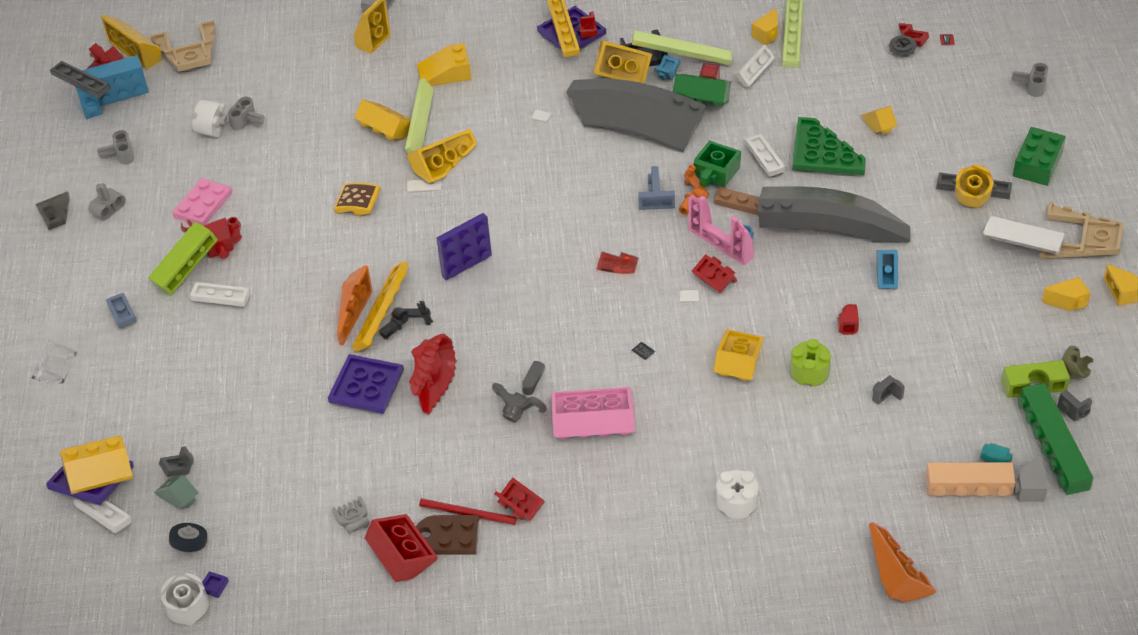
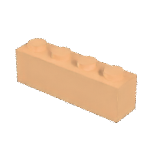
(970, 479)

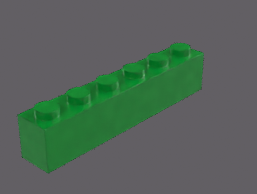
(1055, 439)

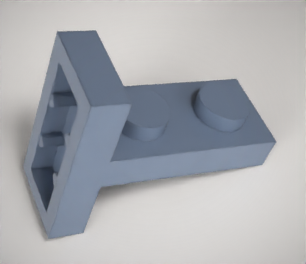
(655, 198)

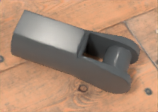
(533, 377)

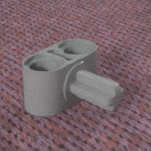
(1036, 79)
(242, 113)
(121, 147)
(106, 202)

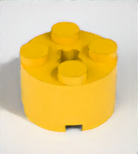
(973, 186)

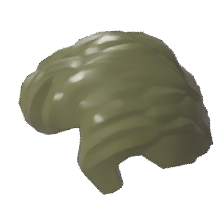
(1076, 366)

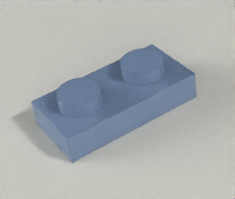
(121, 310)

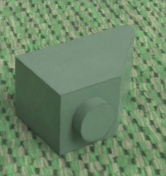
(177, 491)

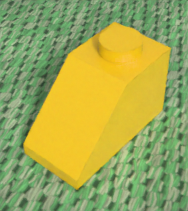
(766, 27)
(880, 120)
(1122, 285)
(1067, 294)

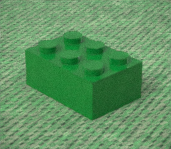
(702, 88)
(1039, 156)

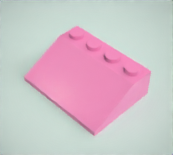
(592, 412)

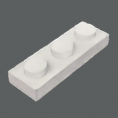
(755, 66)
(765, 155)
(220, 294)
(106, 514)

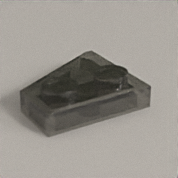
(54, 210)

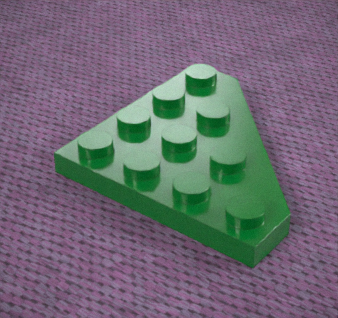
(821, 151)

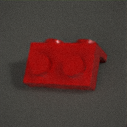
(521, 499)

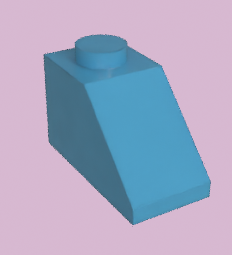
(887, 268)

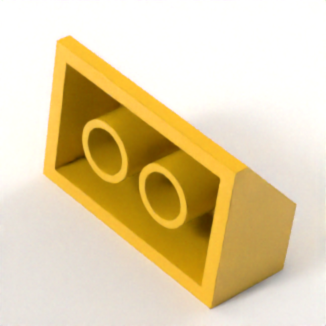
(383, 120)
(96, 464)

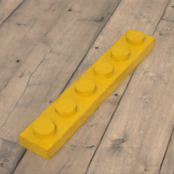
(563, 28)
(379, 309)

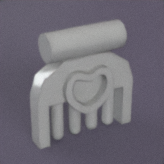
(354, 516)

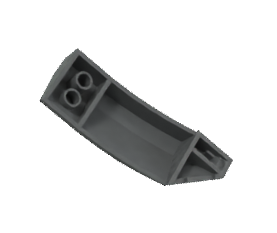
(637, 109)
(829, 211)

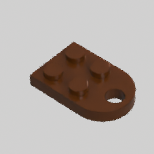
(451, 533)

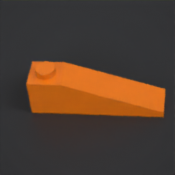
(354, 296)
(896, 568)

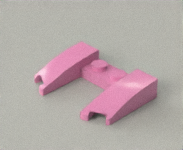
(737, 246)

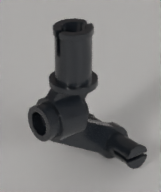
(401, 316)

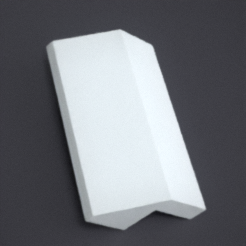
(1024, 235)

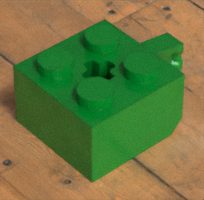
(716, 164)

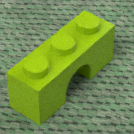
(1051, 373)

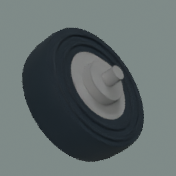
(188, 537)

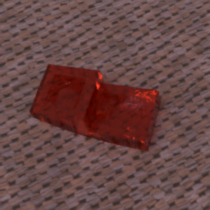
(611, 263)

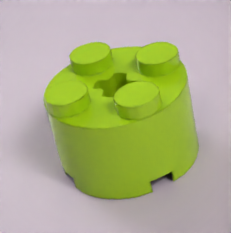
(810, 363)

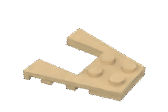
(190, 55)
(1098, 237)

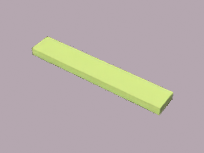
(792, 33)
(681, 47)
(419, 116)

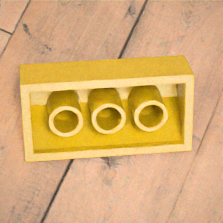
(131, 41)

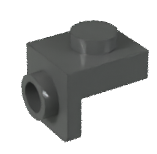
(887, 387)
(1072, 407)
(177, 464)

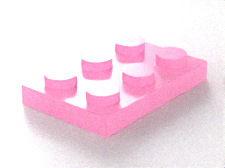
(202, 202)

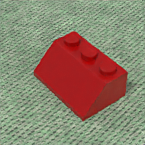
(400, 546)

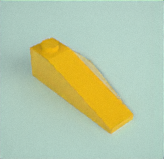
(440, 157)

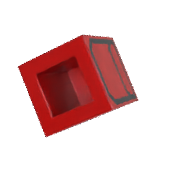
(710, 70)

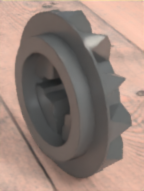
(905, 41)

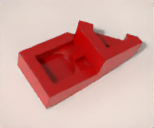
(587, 26)
(919, 36)

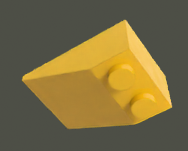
(372, 27)
(621, 62)
(446, 66)
(738, 354)

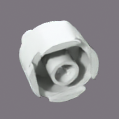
(209, 118)
(737, 493)
(184, 599)

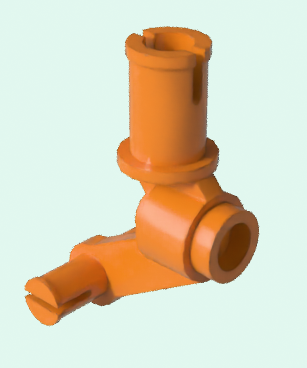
(698, 191)

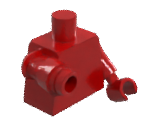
(103, 57)
(225, 231)

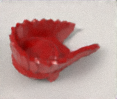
(432, 370)

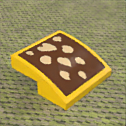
(357, 198)

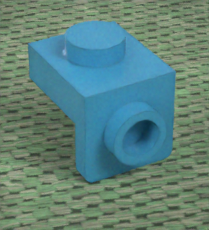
(667, 68)

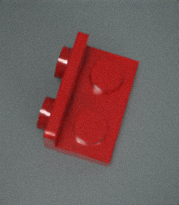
(714, 273)

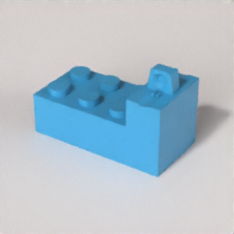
(125, 81)

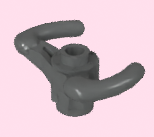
(516, 403)

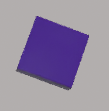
(215, 584)

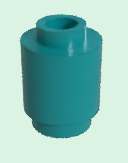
(995, 454)

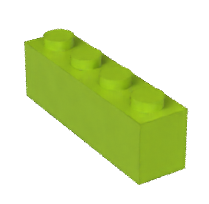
(183, 258)

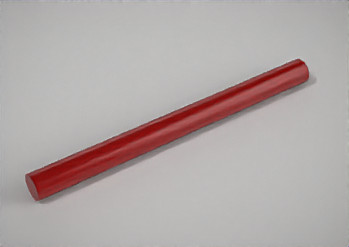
(467, 511)

